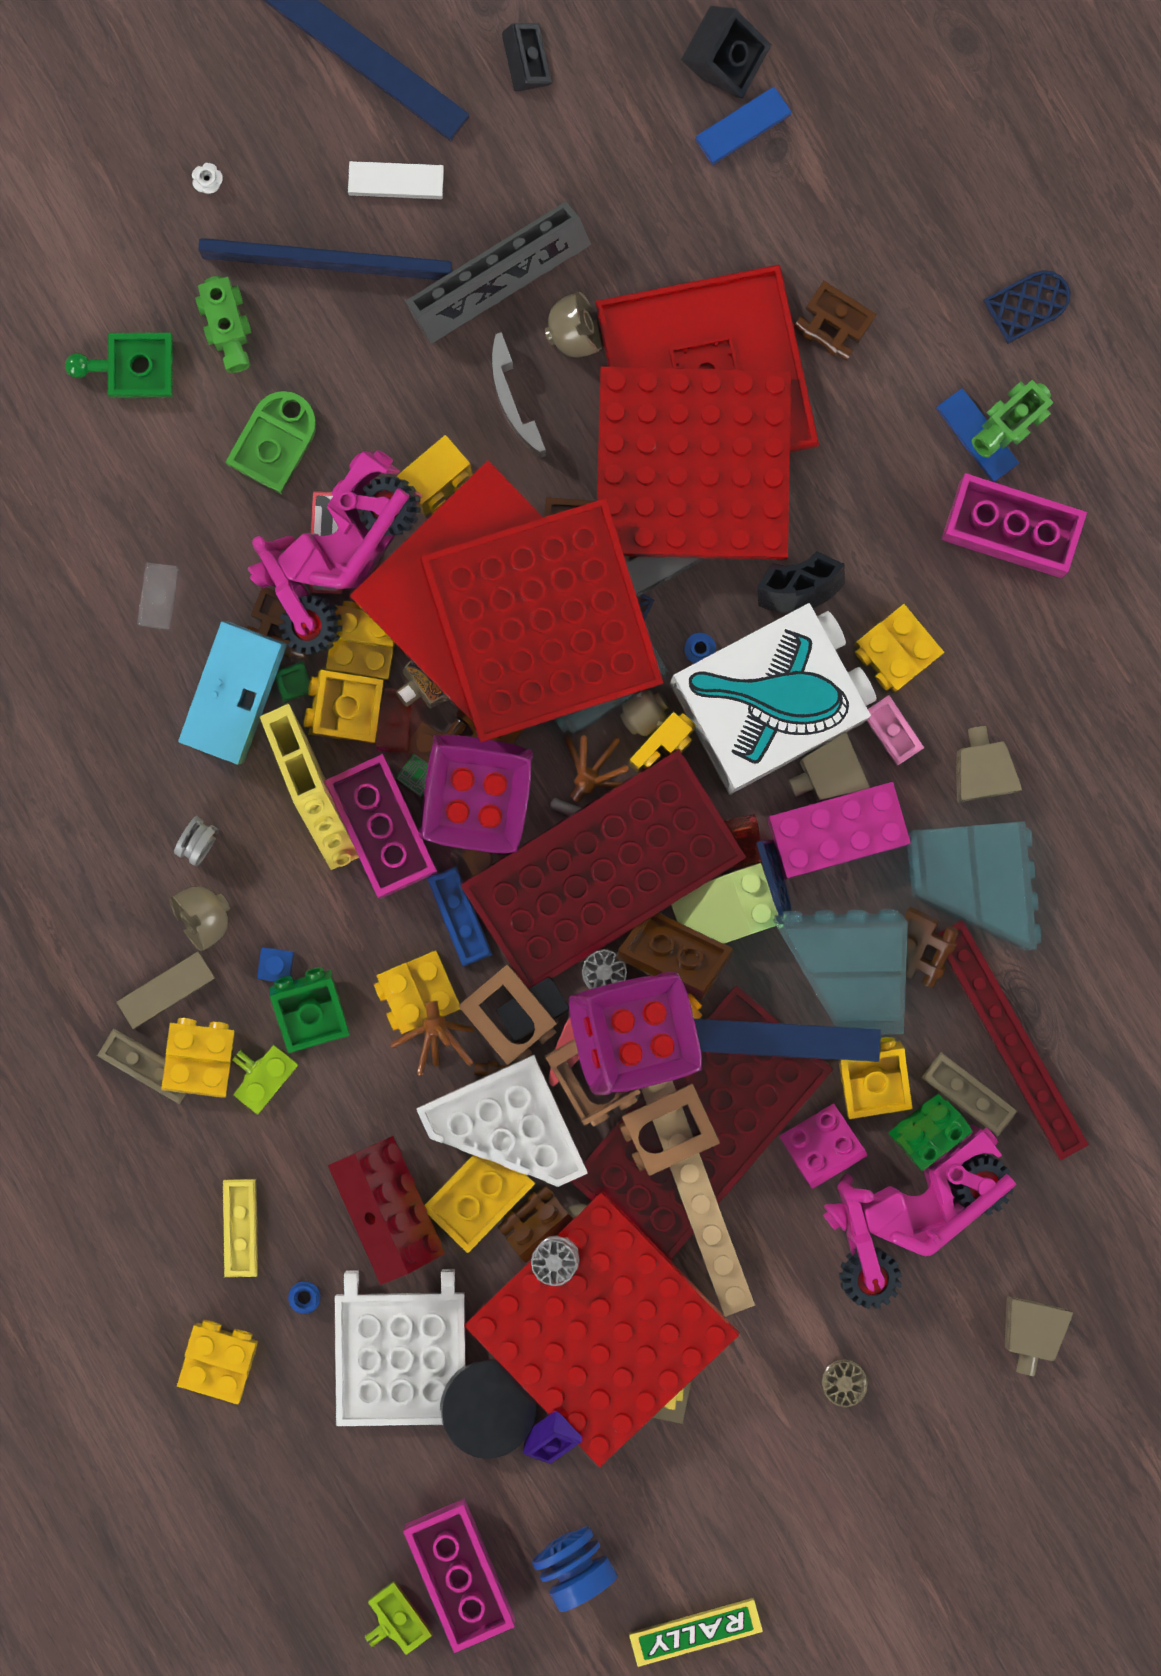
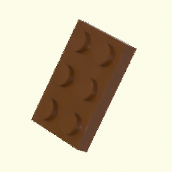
(669, 946)

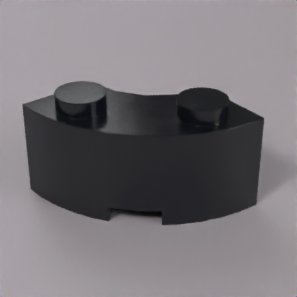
(796, 585)

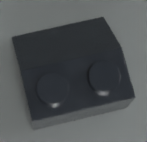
(726, 50)

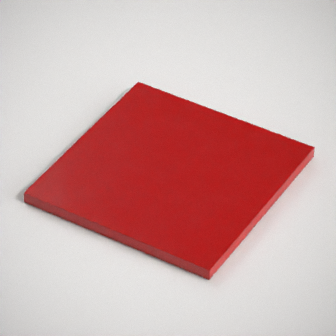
(712, 325)
(399, 592)

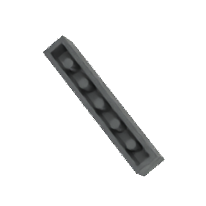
(498, 272)

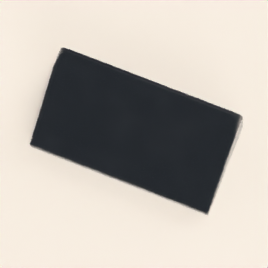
(526, 56)
(519, 1022)

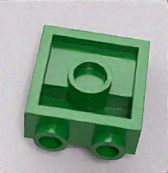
(308, 1009)
(930, 1132)

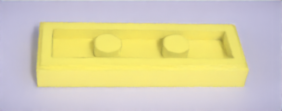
(240, 1228)

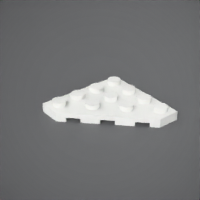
(508, 1121)

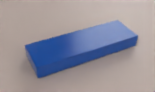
(743, 125)
(967, 422)
(459, 917)

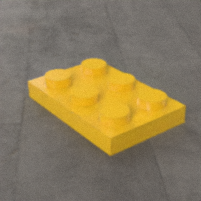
(476, 1200)

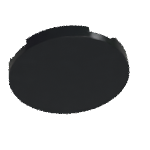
(486, 1410)

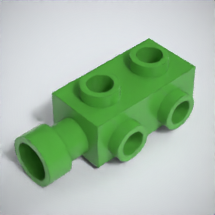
(225, 311)
(1010, 420)

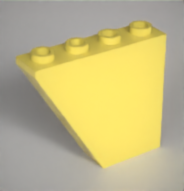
(307, 786)

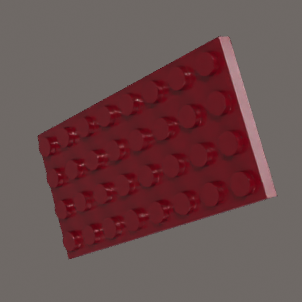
(603, 870)
(747, 1106)

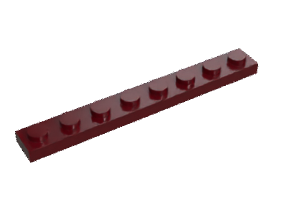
(1014, 1045)

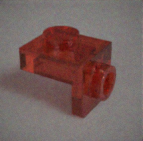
(746, 833)

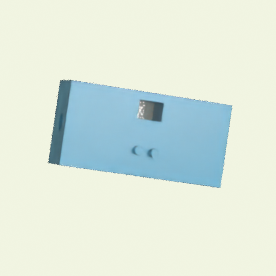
(232, 692)

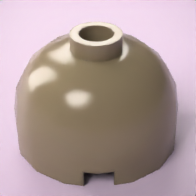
(573, 328)
(201, 914)

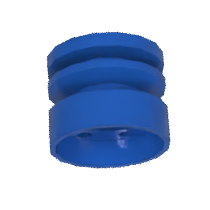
(571, 1563)

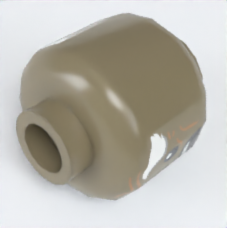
(644, 712)

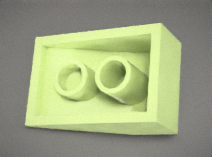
(729, 906)

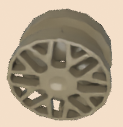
(844, 1383)

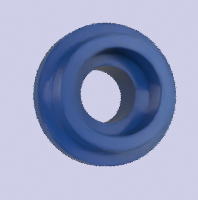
(696, 638)
(296, 1304)

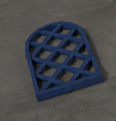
(1027, 329)
(774, 876)

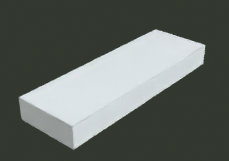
(395, 180)

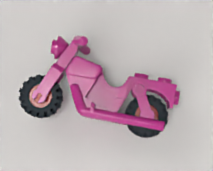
(340, 558)
(916, 1222)

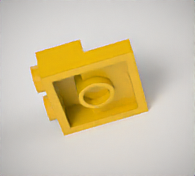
(362, 645)
(897, 649)
(344, 706)
(670, 736)
(411, 986)
(198, 1058)
(877, 1086)
(217, 1361)

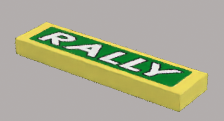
(695, 1632)

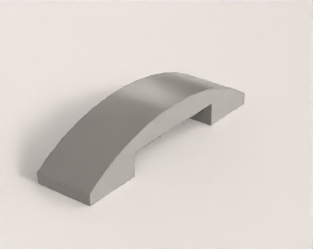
(528, 432)

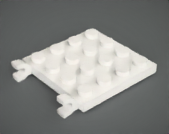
(396, 1353)

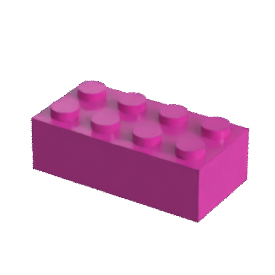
(1014, 526)
(381, 826)
(838, 830)
(459, 1575)

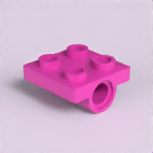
(823, 1146)

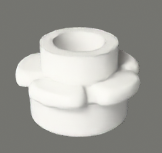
(212, 184)

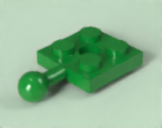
(122, 352)

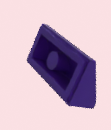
(551, 1438)

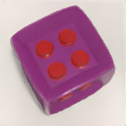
(476, 794)
(635, 1033)

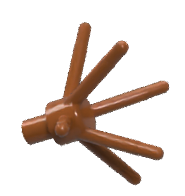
(588, 778)
(435, 1026)

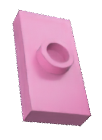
(893, 731)

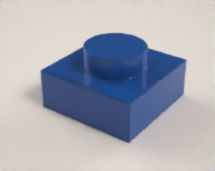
(274, 964)

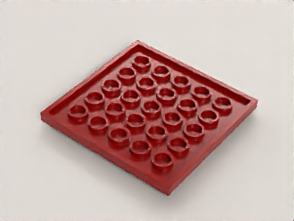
(696, 461)
(542, 620)
(610, 1338)

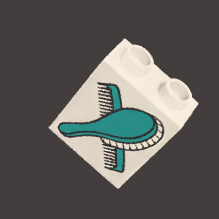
(773, 696)

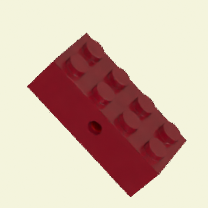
(386, 1210)

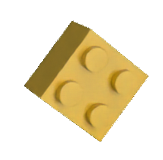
(437, 474)

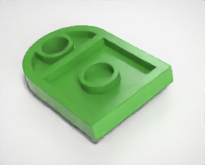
(272, 442)

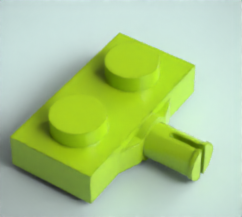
(263, 1077)
(397, 1619)

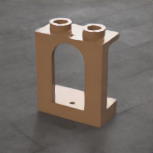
(542, 1019)
(587, 1110)
(638, 1118)

